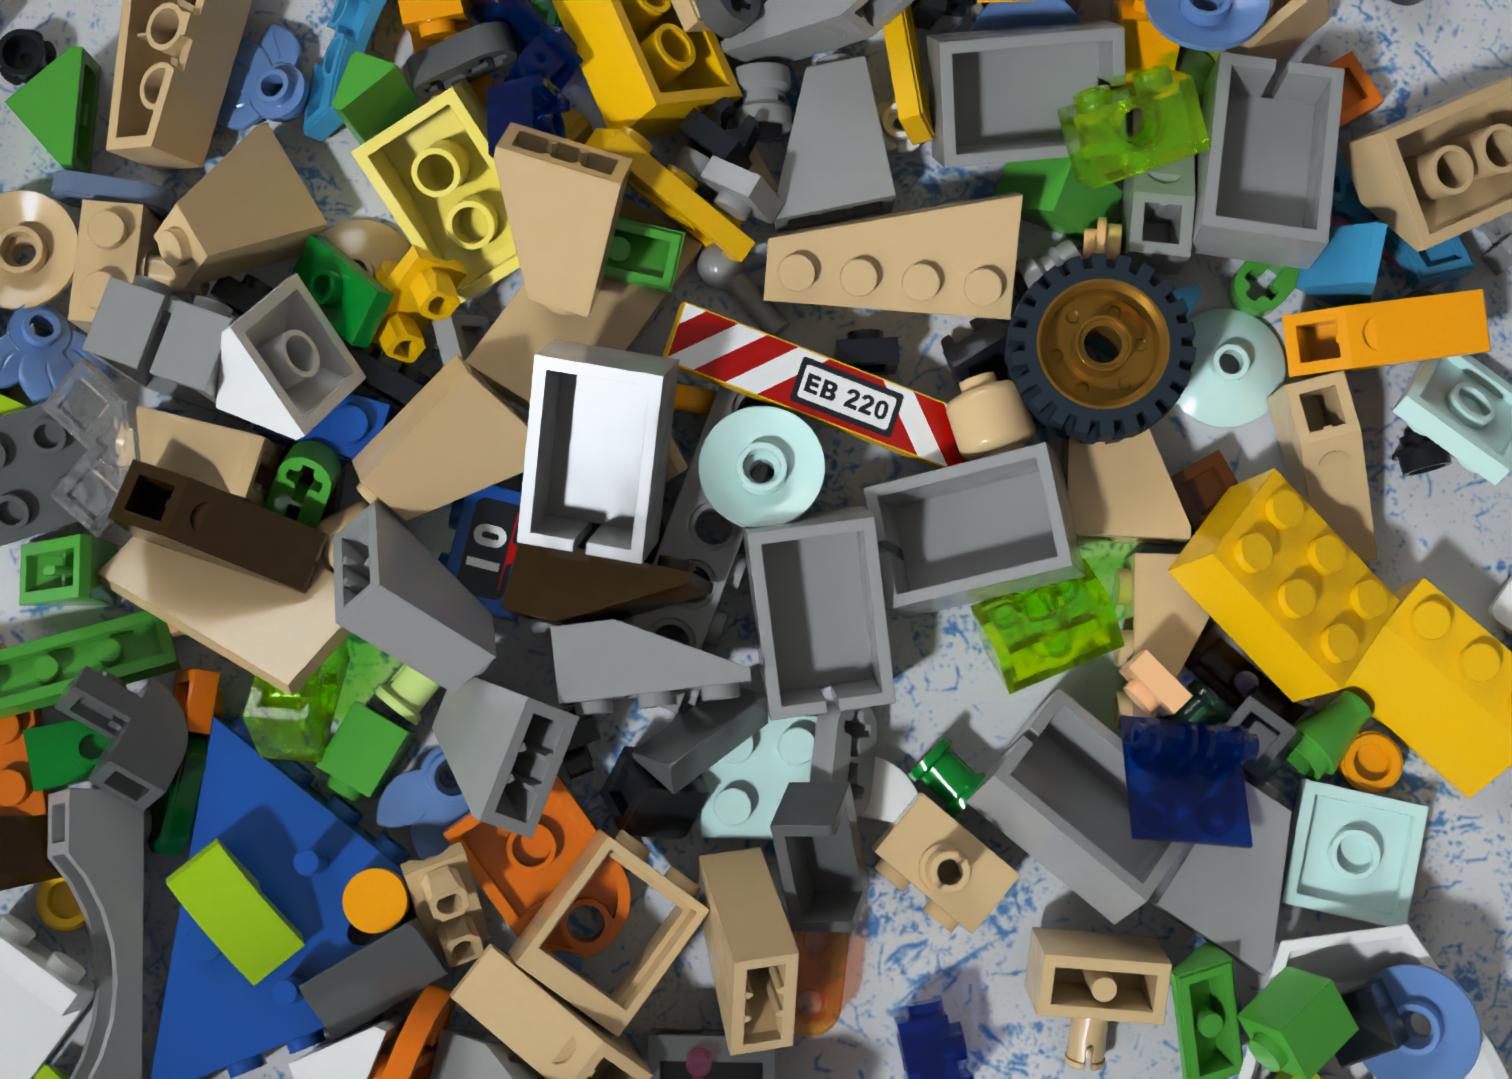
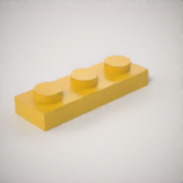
(674, 193)

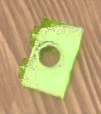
(1169, 128)
(1047, 629)
(297, 724)

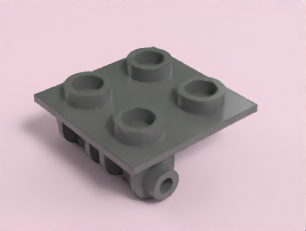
(33, 462)

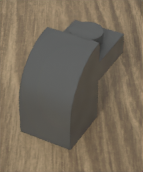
(144, 733)

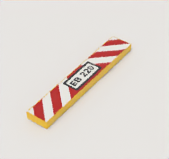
(812, 386)

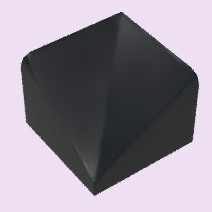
(1377, 1021)

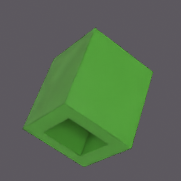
(365, 752)
(1297, 1023)

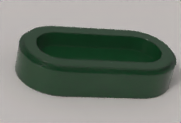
(176, 808)

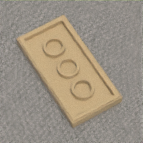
(615, 322)
(241, 617)

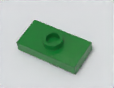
(343, 290)
(62, 754)

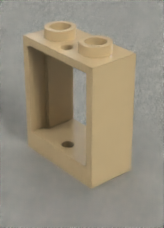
(615, 1009)

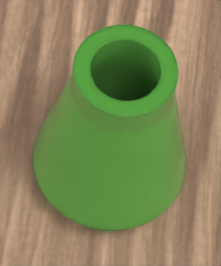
(1328, 736)

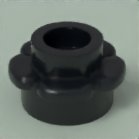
(18, 44)
(1420, 455)

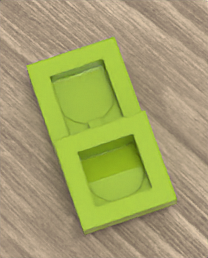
(235, 912)

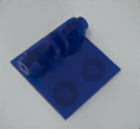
(538, 44)
(1187, 781)

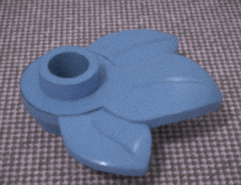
(257, 76)
(37, 360)
(423, 804)

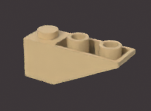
(1326, 455)
(1156, 618)
(543, 1025)

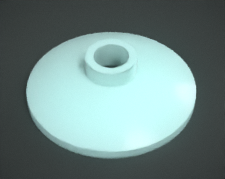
(1236, 398)
(761, 438)

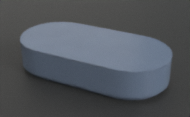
(73, 186)

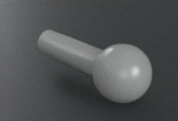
(723, 273)

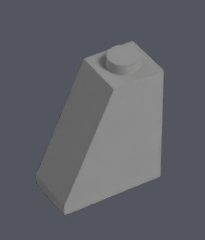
(835, 149)
(408, 601)
(503, 751)
(1233, 891)

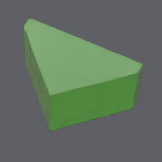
(62, 107)
(1055, 198)
(65, 572)

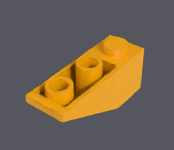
(1386, 333)

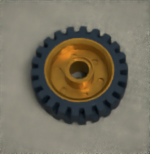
(1128, 311)

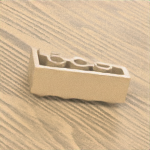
(172, 78)
(916, 260)

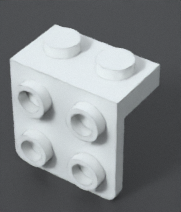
(38, 999)

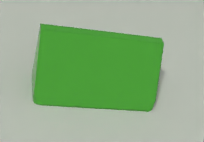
(372, 96)
(645, 254)
(1207, 1014)

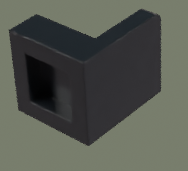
(645, 805)

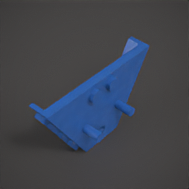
(303, 859)

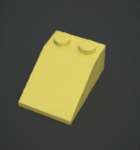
(445, 186)

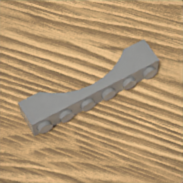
(100, 854)

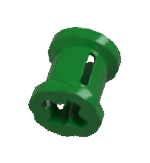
(947, 776)

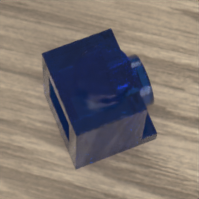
(527, 102)
(930, 1043)

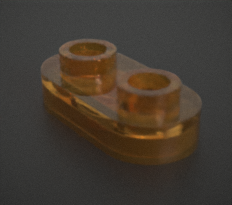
(824, 974)

